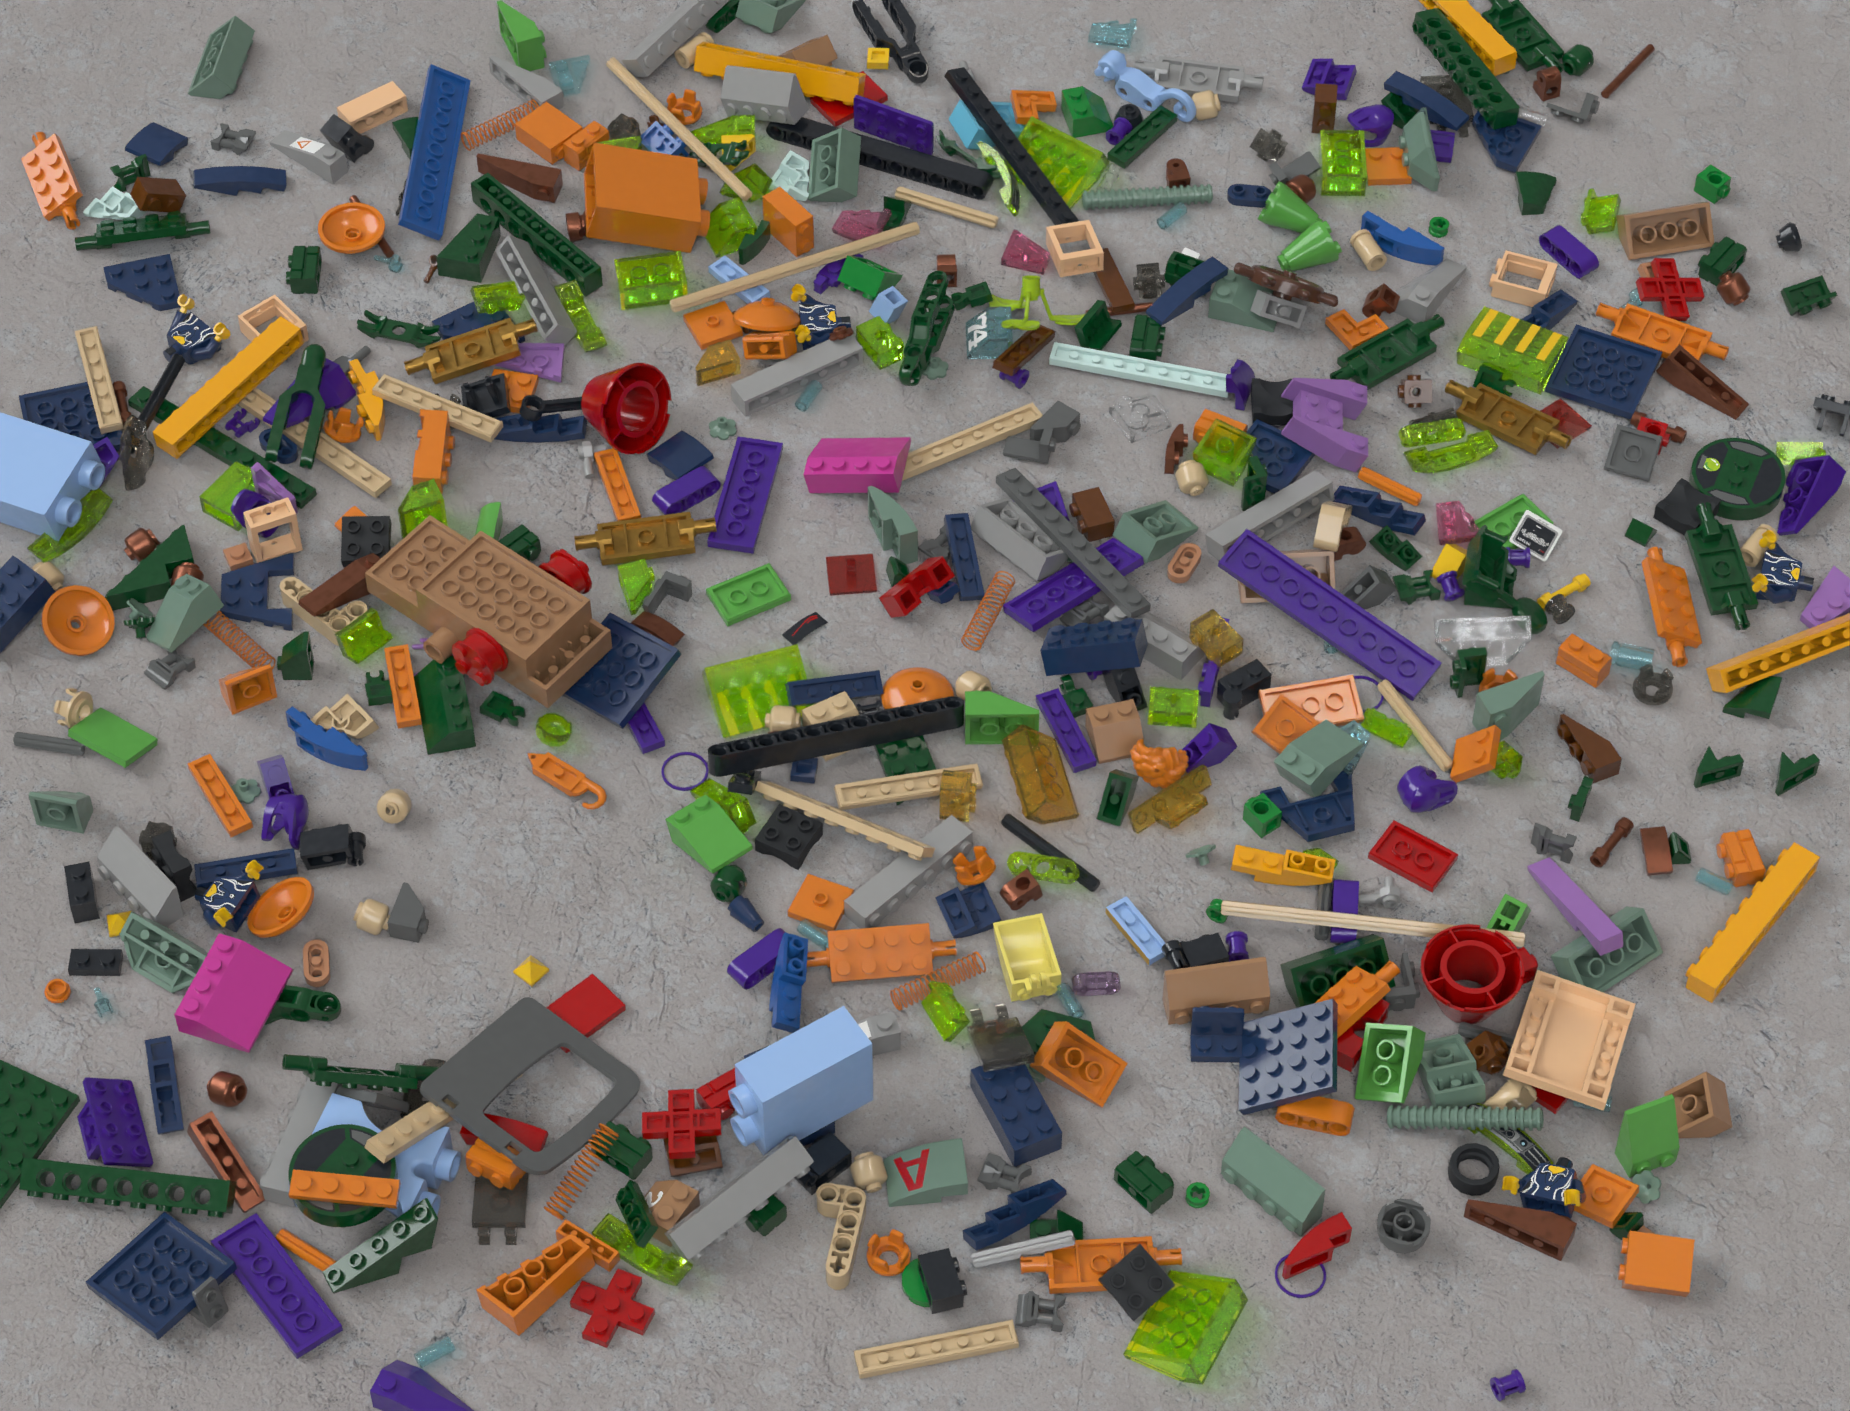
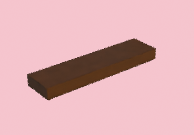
(1114, 285)
(1023, 350)

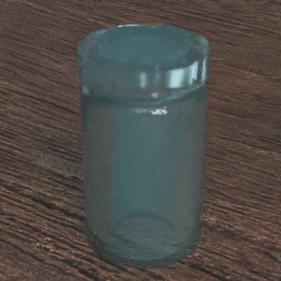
(1630, 655)

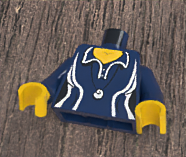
(816, 319)
(191, 336)
(1779, 573)
(230, 898)
(1549, 1188)

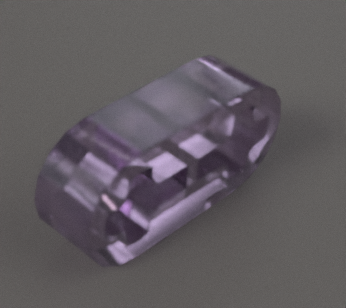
(1096, 983)

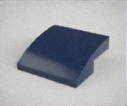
(157, 143)
(680, 455)
(968, 910)

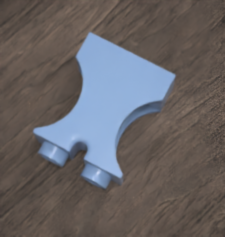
(417, 1167)

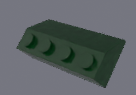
(444, 707)
(1316, 973)

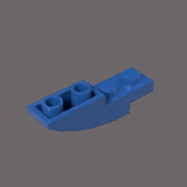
(1402, 244)
(327, 746)
(787, 982)

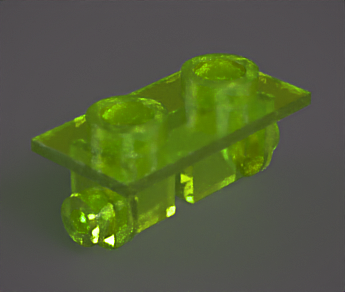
(1791, 451)
(1386, 728)

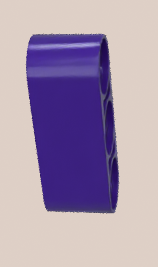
(1568, 251)
(686, 491)
(1344, 900)
(756, 961)

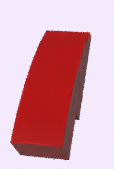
(527, 1134)
(1318, 1245)

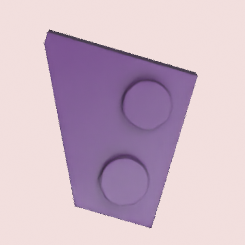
(269, 487)

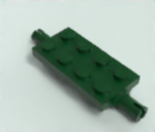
(1525, 34)
(146, 228)
(1388, 352)
(1721, 568)
(317, 1069)

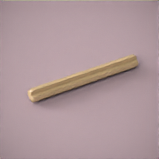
(947, 207)
(1419, 730)

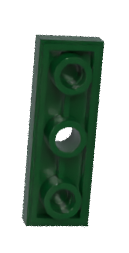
(636, 1213)

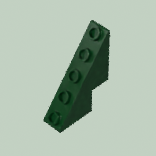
(152, 575)
(383, 1252)

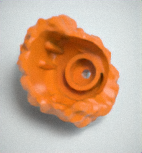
(1159, 765)

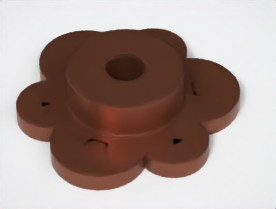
(840, 333)

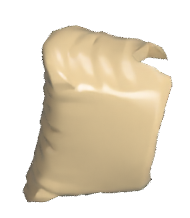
(1513, 1095)

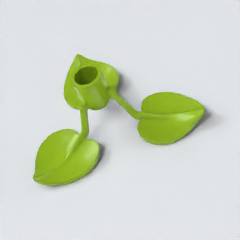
(1030, 291)

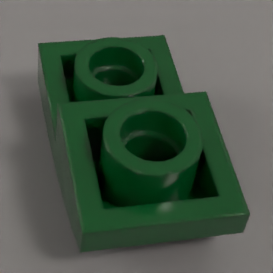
(1393, 549)

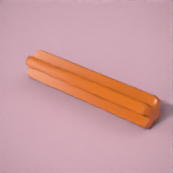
(1390, 486)
(304, 1250)

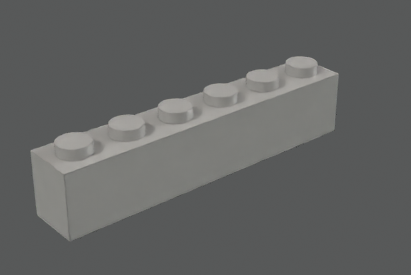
(670, 35)
(539, 294)
(795, 374)
(1273, 513)
(906, 875)
(301, 1124)
(739, 1198)

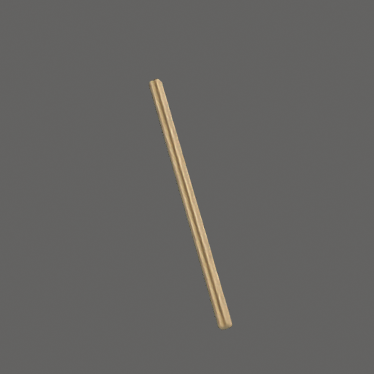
(679, 129)
(794, 267)
(1346, 920)

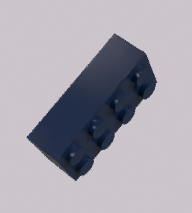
(21, 597)
(1094, 647)
(1016, 1112)

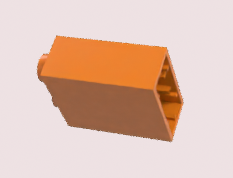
(644, 198)

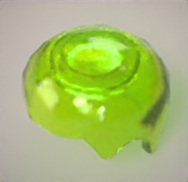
(553, 730)

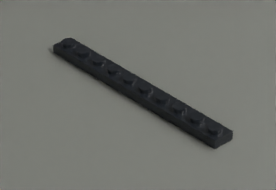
(1010, 146)

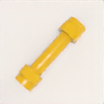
(1579, 583)

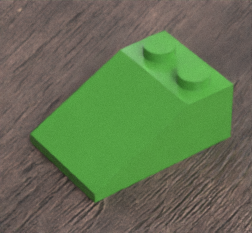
(521, 38)
(994, 717)
(707, 834)
(1388, 1062)
(1648, 1136)

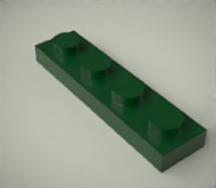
(1142, 137)

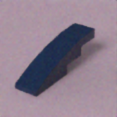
(1418, 95)
(235, 178)
(1186, 290)
(1551, 310)
(547, 429)
(1371, 508)
(164, 1085)
(1021, 1210)

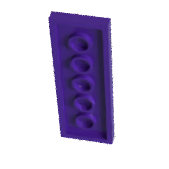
(745, 494)
(1067, 588)
(277, 1286)

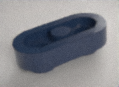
(1248, 195)
(288, 451)

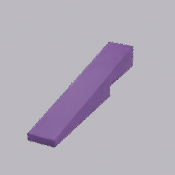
(1577, 907)

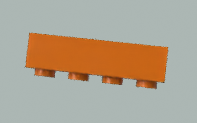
(602, 1253)

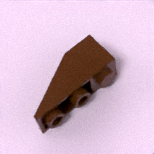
(1593, 752)

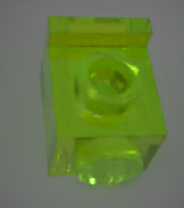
(1508, 761)

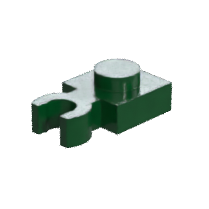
(974, 295)
(1493, 379)
(378, 690)
(500, 707)
(1578, 802)

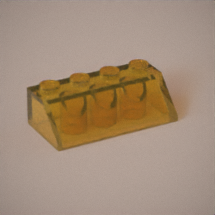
(1039, 776)

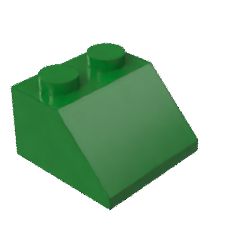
(1084, 112)
(867, 276)

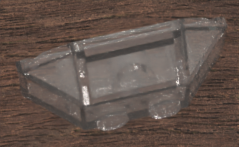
(1500, 635)

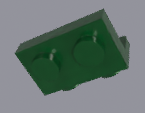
(1807, 295)
(1096, 327)
(1254, 484)
(1468, 668)

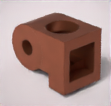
(1548, 79)
(1177, 173)
(947, 264)
(1380, 300)
(1350, 543)
(1021, 890)

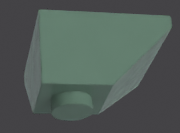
(61, 809)

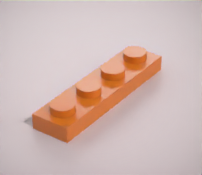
(616, 485)
(402, 686)
(220, 795)
(344, 1189)

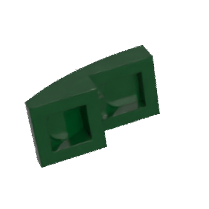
(754, 244)

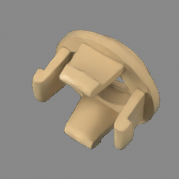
(79, 705)

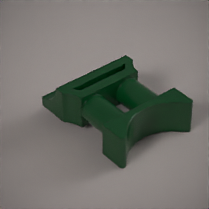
(138, 167)
(1406, 591)

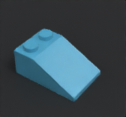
(972, 132)

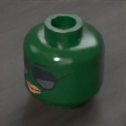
(728, 883)

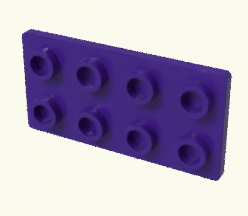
(893, 125)
(113, 1124)

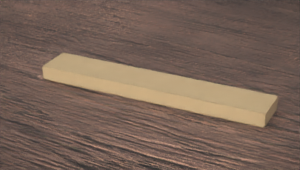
(99, 380)
(416, 399)
(897, 787)
(936, 1349)

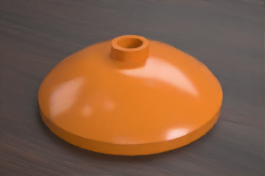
(351, 228)
(767, 316)
(81, 606)
(902, 690)
(281, 907)

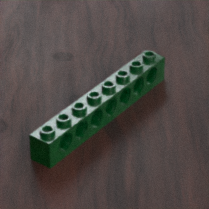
(1466, 68)
(542, 237)
(36, 1170)

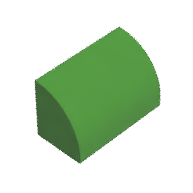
(490, 520)

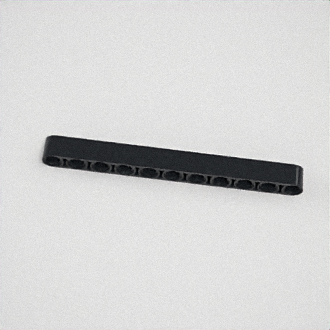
(894, 159)
(835, 736)

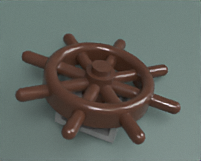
(1285, 285)

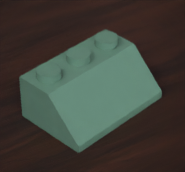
(834, 166)

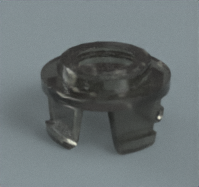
(1650, 678)

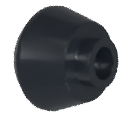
(1131, 113)
(1789, 238)

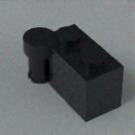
(346, 138)
(1242, 687)
(330, 846)
(1197, 952)
(830, 1160)

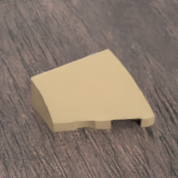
(346, 717)

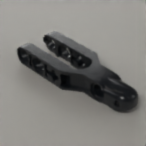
(907, 58)

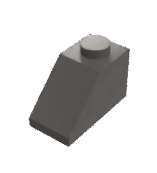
(1062, 419)
(1369, 588)
(408, 916)

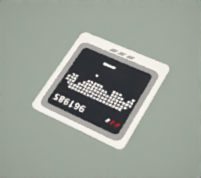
(1537, 534)

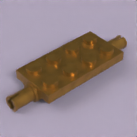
(472, 350)
(1507, 417)
(646, 537)

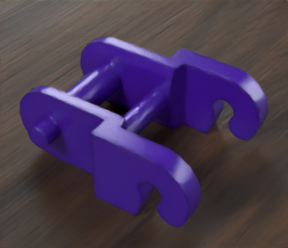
(245, 427)

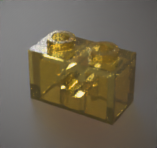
(1216, 638)
(957, 795)

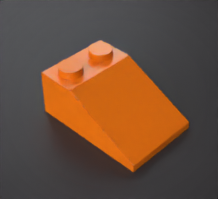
(1078, 1063)

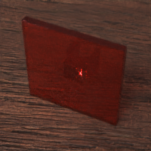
(1570, 421)
(851, 574)

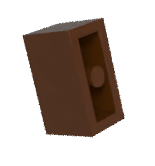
(1324, 107)
(158, 194)
(1092, 514)

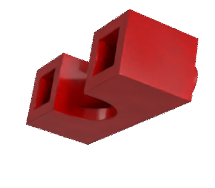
(906, 593)
(1350, 1045)

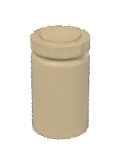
(686, 54)
(1368, 250)
(1751, 550)

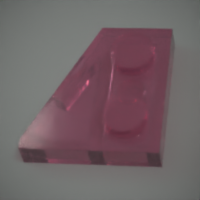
(860, 224)
(1025, 254)
(1454, 523)

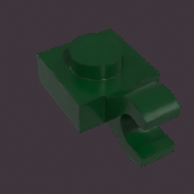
(1075, 699)

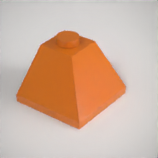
(248, 688)

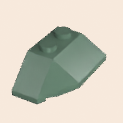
(1419, 151)
(161, 953)

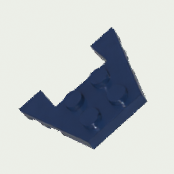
(247, 592)
(1319, 815)

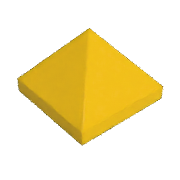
(116, 922)
(531, 970)

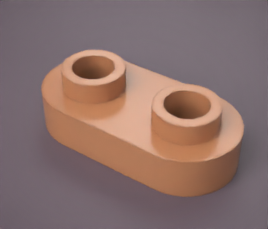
(1181, 567)
(316, 965)

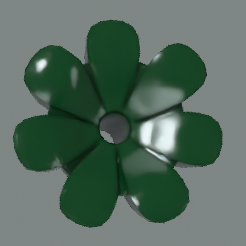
(140, 625)

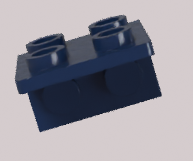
(1216, 1034)

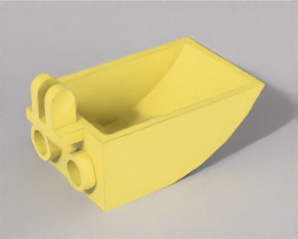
(1027, 957)

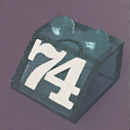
(985, 335)

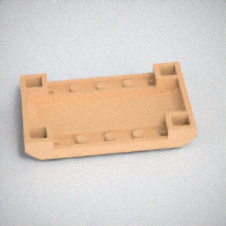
(1569, 1040)

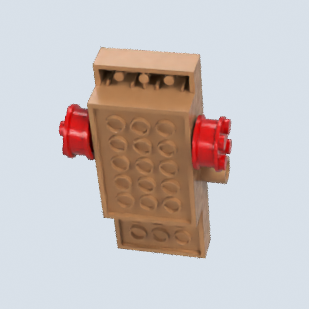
(494, 608)

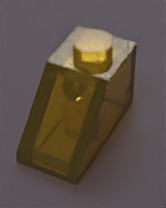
(717, 363)

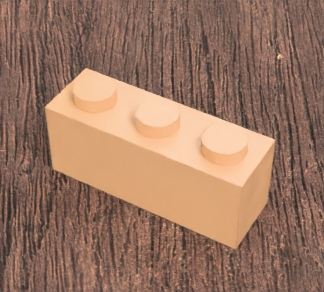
(374, 107)

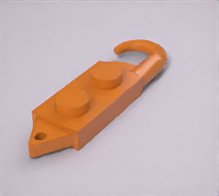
(565, 778)

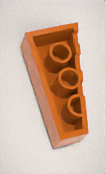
(535, 1286)

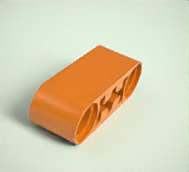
(1318, 1115)

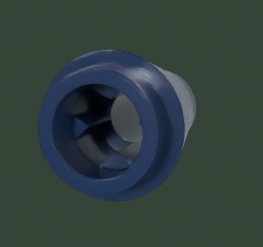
(745, 913)

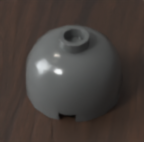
(1403, 1226)

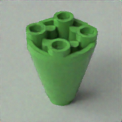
(1287, 210)
(1310, 248)

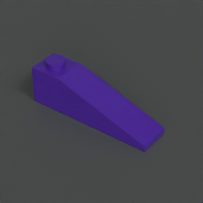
(334, 390)
(1809, 488)
(411, 1389)

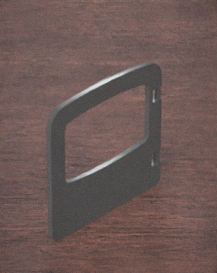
(503, 1054)

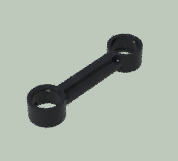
(547, 406)

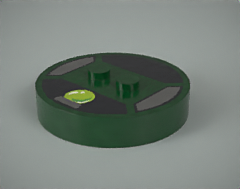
(1741, 475)
(340, 1151)

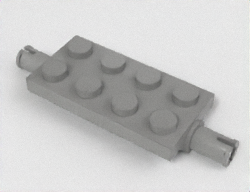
(1200, 76)

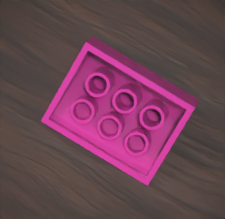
(856, 464)
(232, 994)

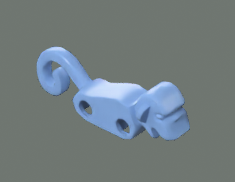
(1142, 88)

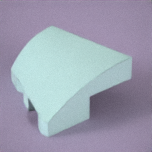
(792, 176)
(114, 206)

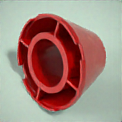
(628, 407)
(1476, 956)

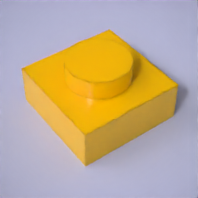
(878, 58)

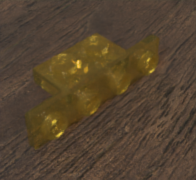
(1174, 802)

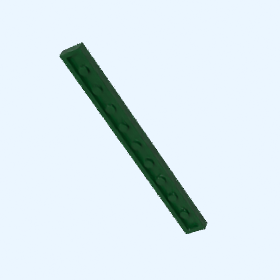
(229, 450)

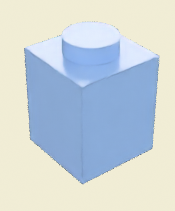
(888, 305)

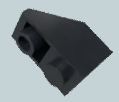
(1125, 685)

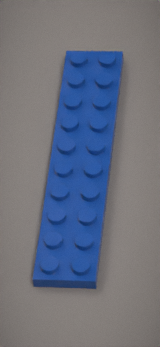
(434, 152)

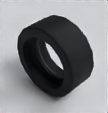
(1480, 1153)

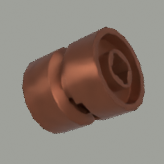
(576, 226)

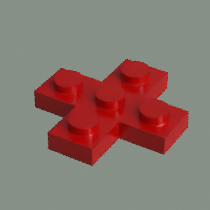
(1670, 289)
(681, 1124)
(612, 1308)

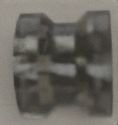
(1559, 609)

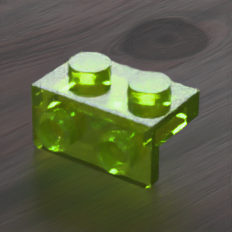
(1600, 212)
(497, 297)
(362, 637)
(945, 1010)

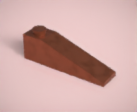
(530, 179)
(1695, 379)
(341, 588)
(225, 1160)
(1531, 1227)

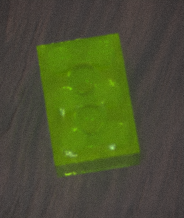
(1342, 163)
(650, 279)

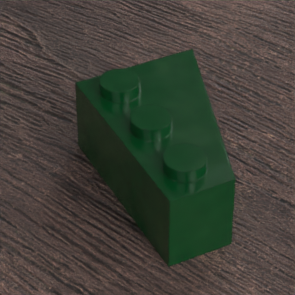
(470, 250)

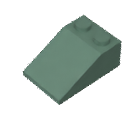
(767, 14)
(1233, 300)
(1154, 530)
(182, 612)
(1508, 703)
(1317, 757)

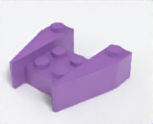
(1319, 419)

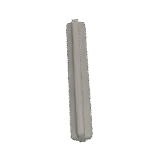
(1022, 1248)

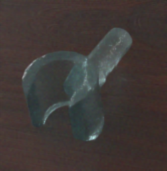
(394, 262)
(1634, 299)
(102, 1004)

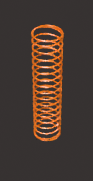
(497, 125)
(980, 607)
(240, 655)
(937, 976)
(603, 1128)

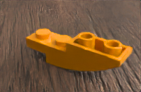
(370, 406)
(1279, 869)

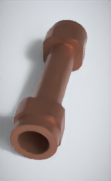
(121, 394)
(1677, 434)
(1621, 829)

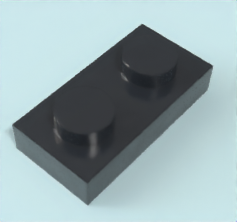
(744, 782)
(95, 962)

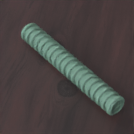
(1147, 196)
(1465, 1117)

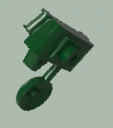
(1487, 571)

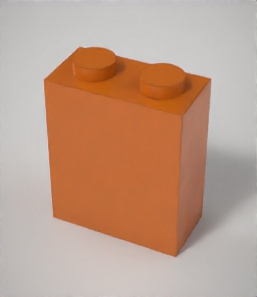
(546, 131)
(788, 221)
(1656, 1263)

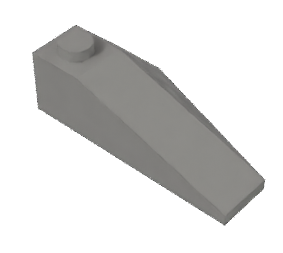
(1427, 292)

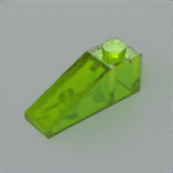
(729, 126)
(733, 804)

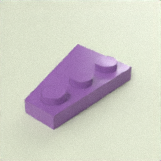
(538, 359)
(1829, 601)

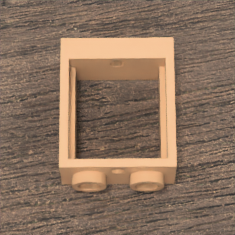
(1067, 263)
(1525, 266)
(268, 309)
(258, 521)

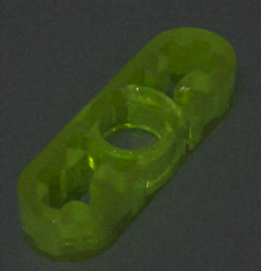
(1447, 431)
(1049, 876)

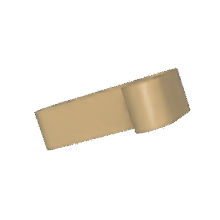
(1331, 521)
(327, 623)
(842, 1237)

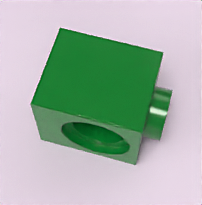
(1712, 184)
(1262, 815)

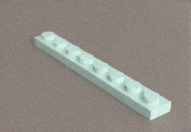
(1138, 369)

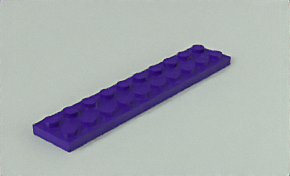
(1329, 614)

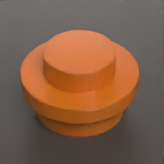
(57, 991)

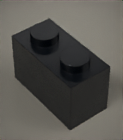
(81, 892)
(941, 1281)

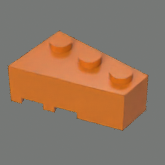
(434, 448)

